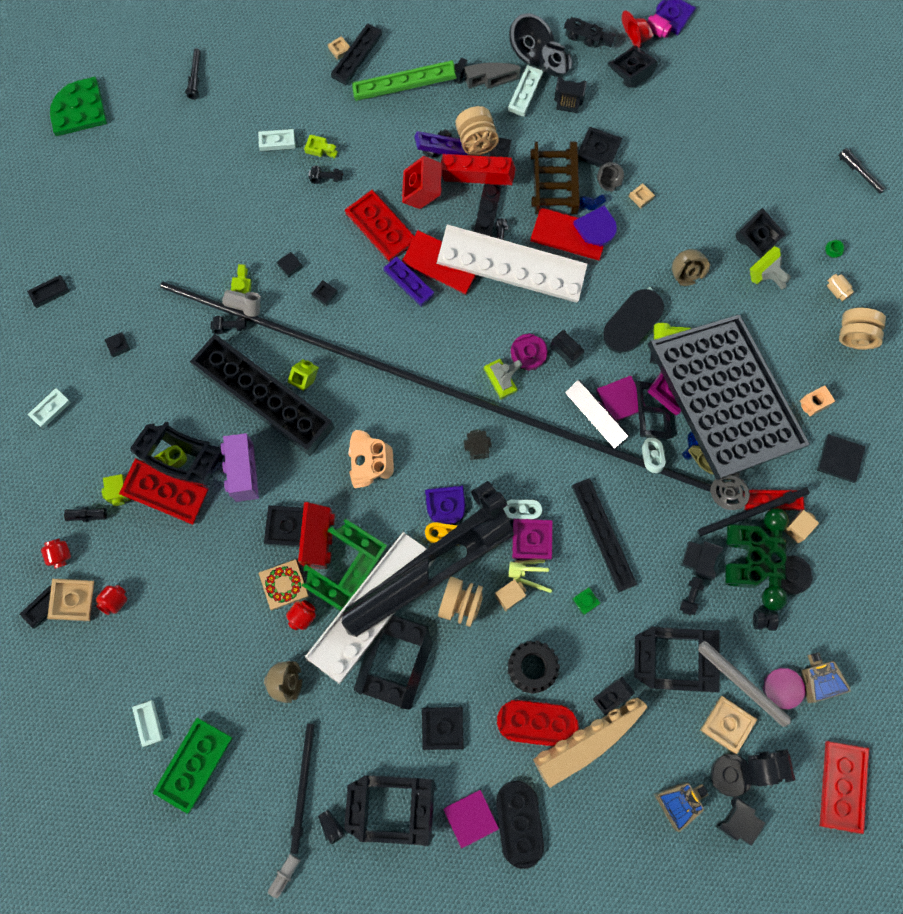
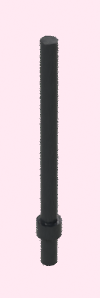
(787, 498)
(297, 829)

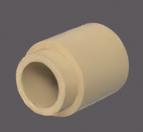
(840, 287)

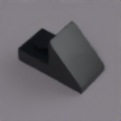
(613, 695)

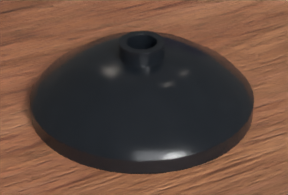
(528, 36)

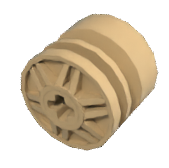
(476, 130)
(460, 601)

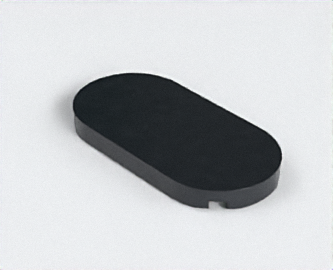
(633, 321)
(519, 824)

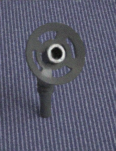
(730, 492)

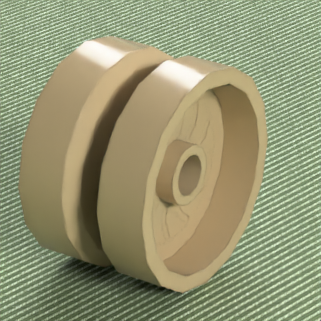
(862, 328)

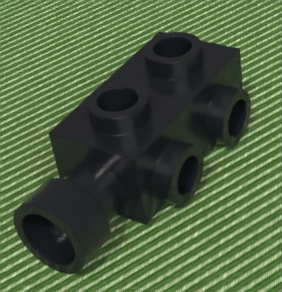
(587, 35)

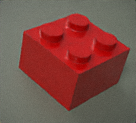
(421, 182)

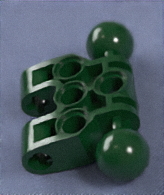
(739, 574)

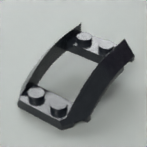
(206, 455)
(646, 659)
(386, 689)
(420, 813)

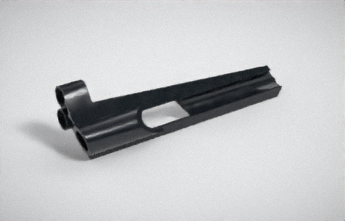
(478, 534)

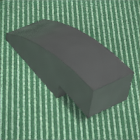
(490, 74)

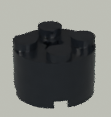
(771, 767)

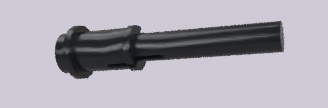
(193, 80)
(855, 164)

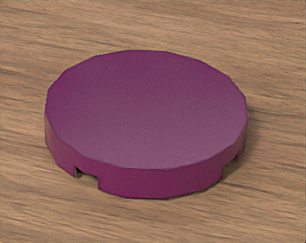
(530, 351)
(784, 688)

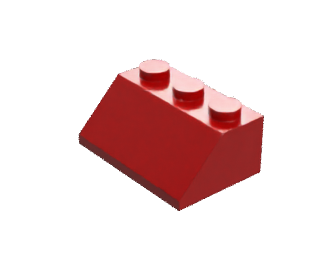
(315, 536)

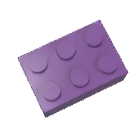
(240, 467)

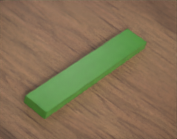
(404, 80)

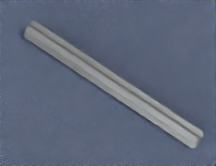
(744, 684)

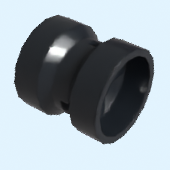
(765, 620)

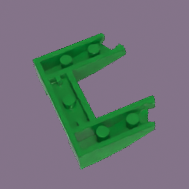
(369, 552)

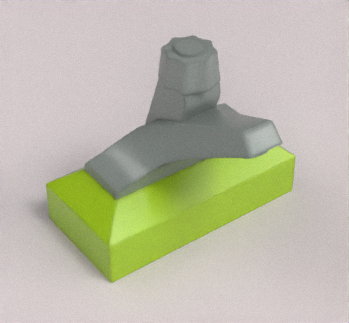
(770, 268)
(500, 377)

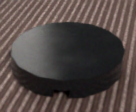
(797, 575)
(731, 775)

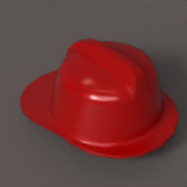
(636, 28)

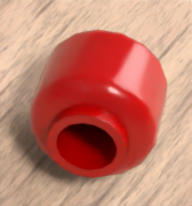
(55, 553)
(111, 599)
(301, 615)

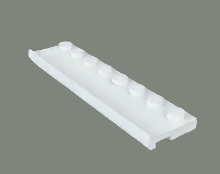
(512, 263)
(336, 650)

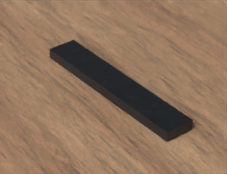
(604, 535)

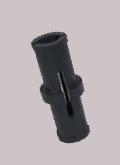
(85, 514)

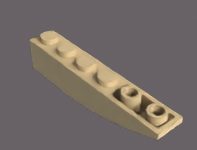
(587, 744)

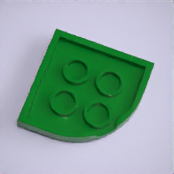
(77, 107)

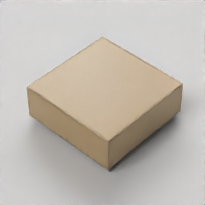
(338, 47)
(641, 195)

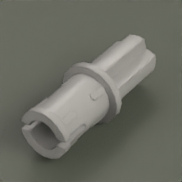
(284, 875)

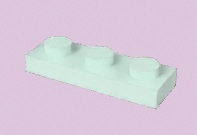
(525, 91)

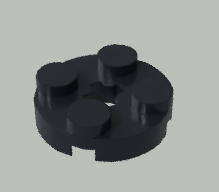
(549, 65)

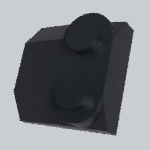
(633, 66)
(759, 233)

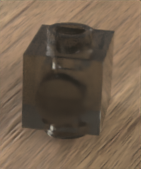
(477, 444)

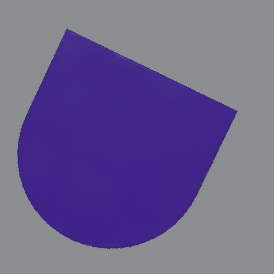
(676, 12)
(597, 227)
(445, 504)

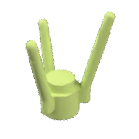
(518, 568)

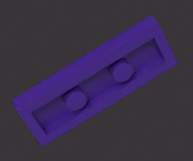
(438, 144)
(408, 281)

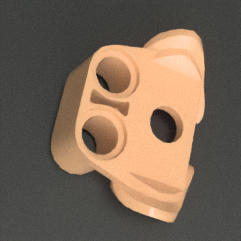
(363, 444)

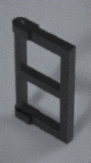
(645, 409)

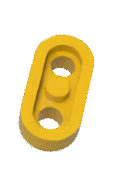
(442, 529)

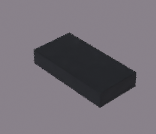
(48, 291)
(38, 609)

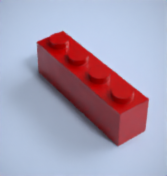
(478, 169)

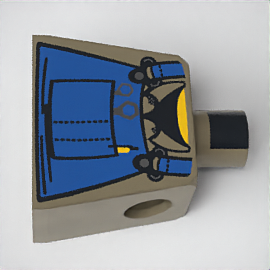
(823, 679)
(681, 803)

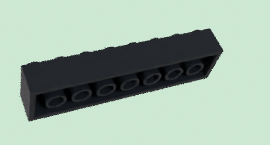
(262, 394)

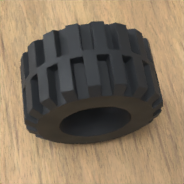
(551, 667)

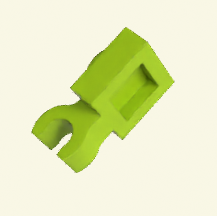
(318, 145)
(242, 283)

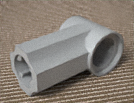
(247, 302)

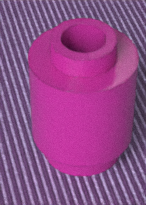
(659, 26)

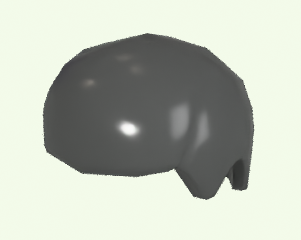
(610, 176)

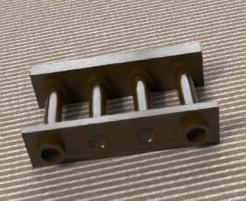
(570, 170)

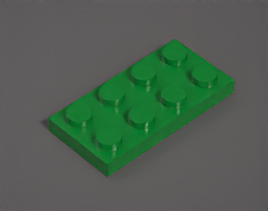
(192, 765)

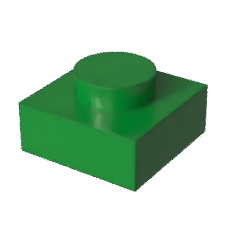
(586, 601)

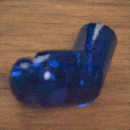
(590, 203)
(691, 441)

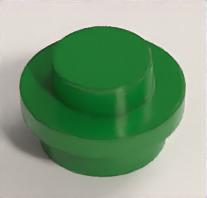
(834, 248)

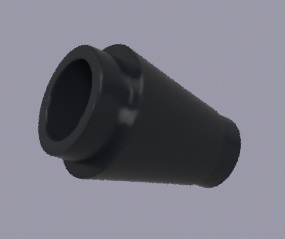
(331, 827)

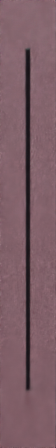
(436, 386)

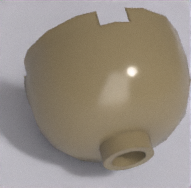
(690, 266)
(283, 681)

